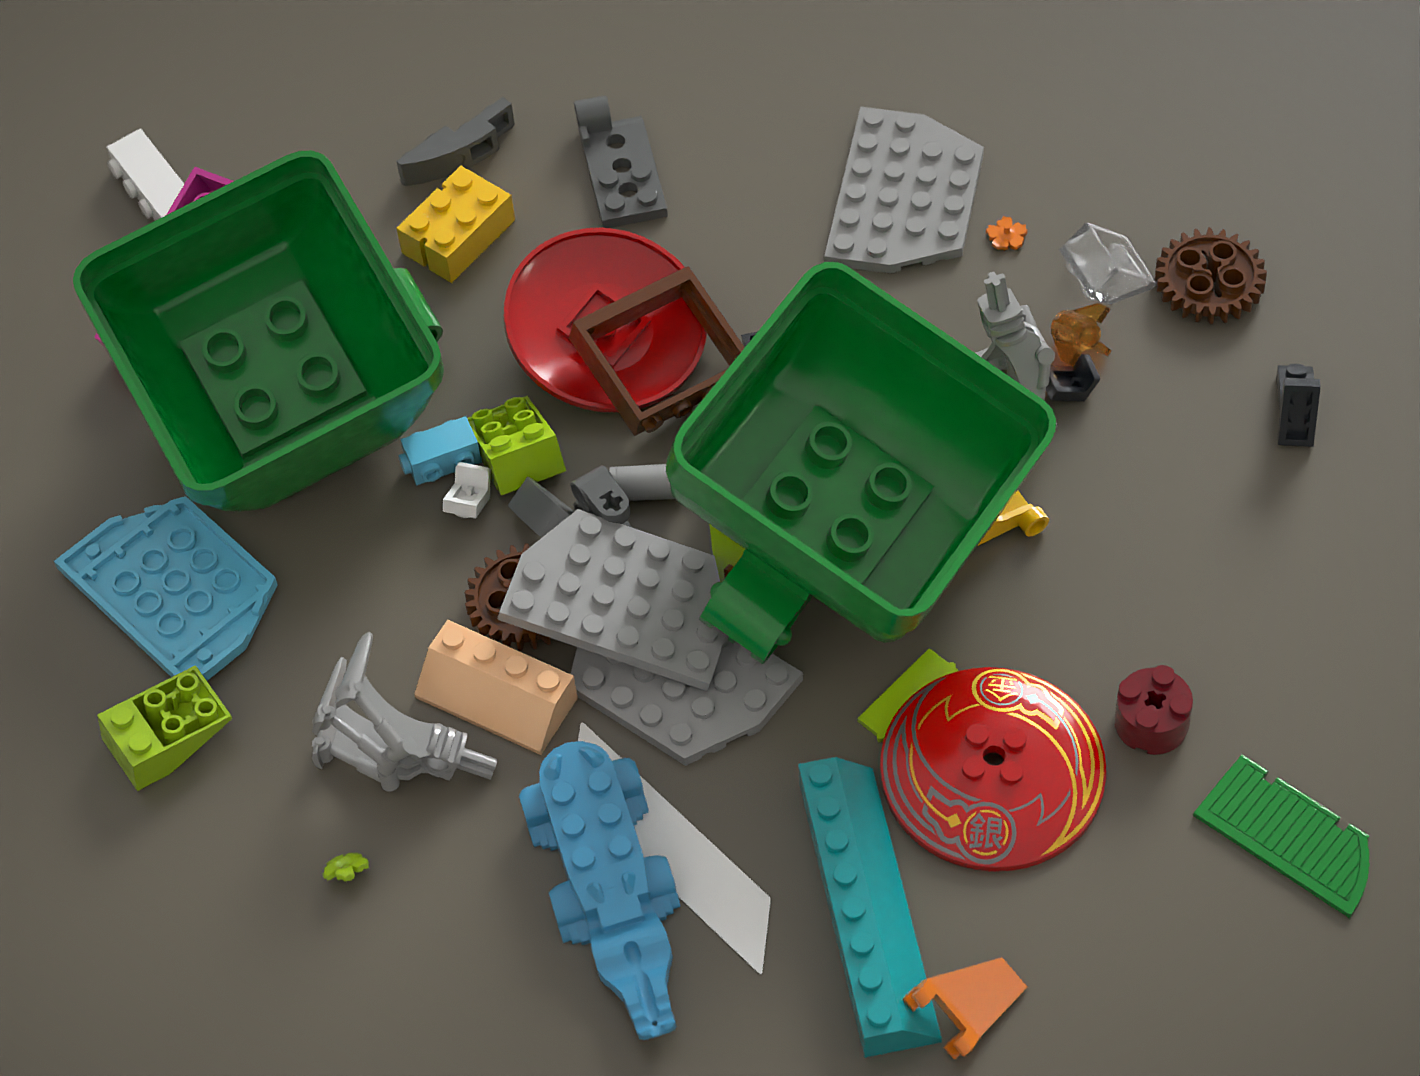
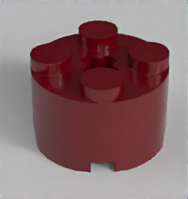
(1153, 710)

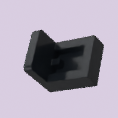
(1074, 382)

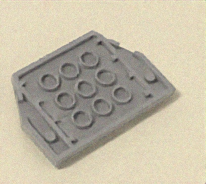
(903, 193)
(619, 597)
(682, 717)

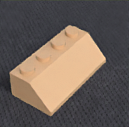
(495, 687)

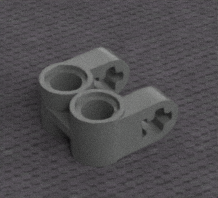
(601, 496)

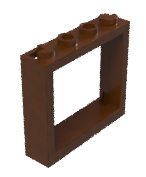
(633, 306)

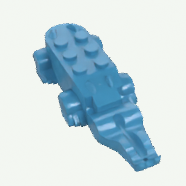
(612, 891)

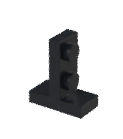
(1297, 404)

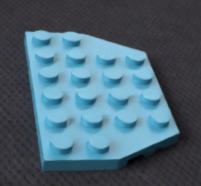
(173, 585)

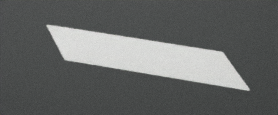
(701, 872)

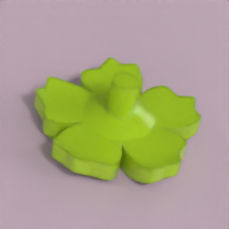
(345, 866)

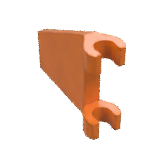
(970, 998)

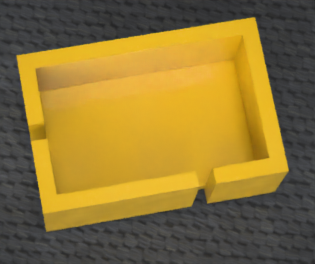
(456, 224)

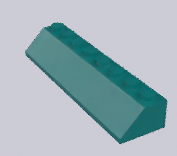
(866, 905)

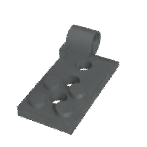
(596, 134)

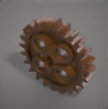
(1189, 285)
(488, 592)

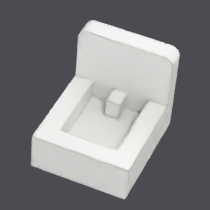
(469, 491)

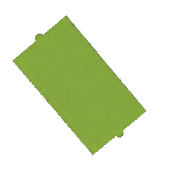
(920, 673)

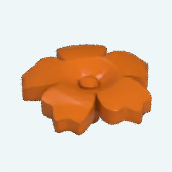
(1006, 235)

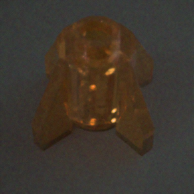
(1078, 331)

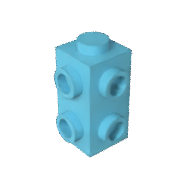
(439, 450)

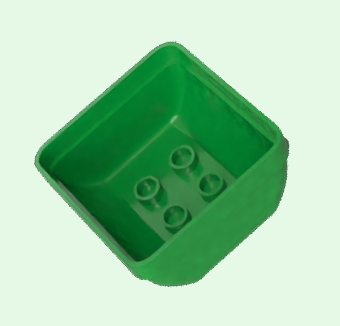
(264, 334)
(851, 462)

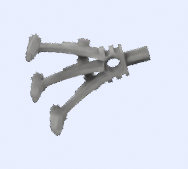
(1014, 337)
(391, 743)

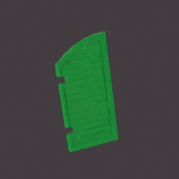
(1289, 834)

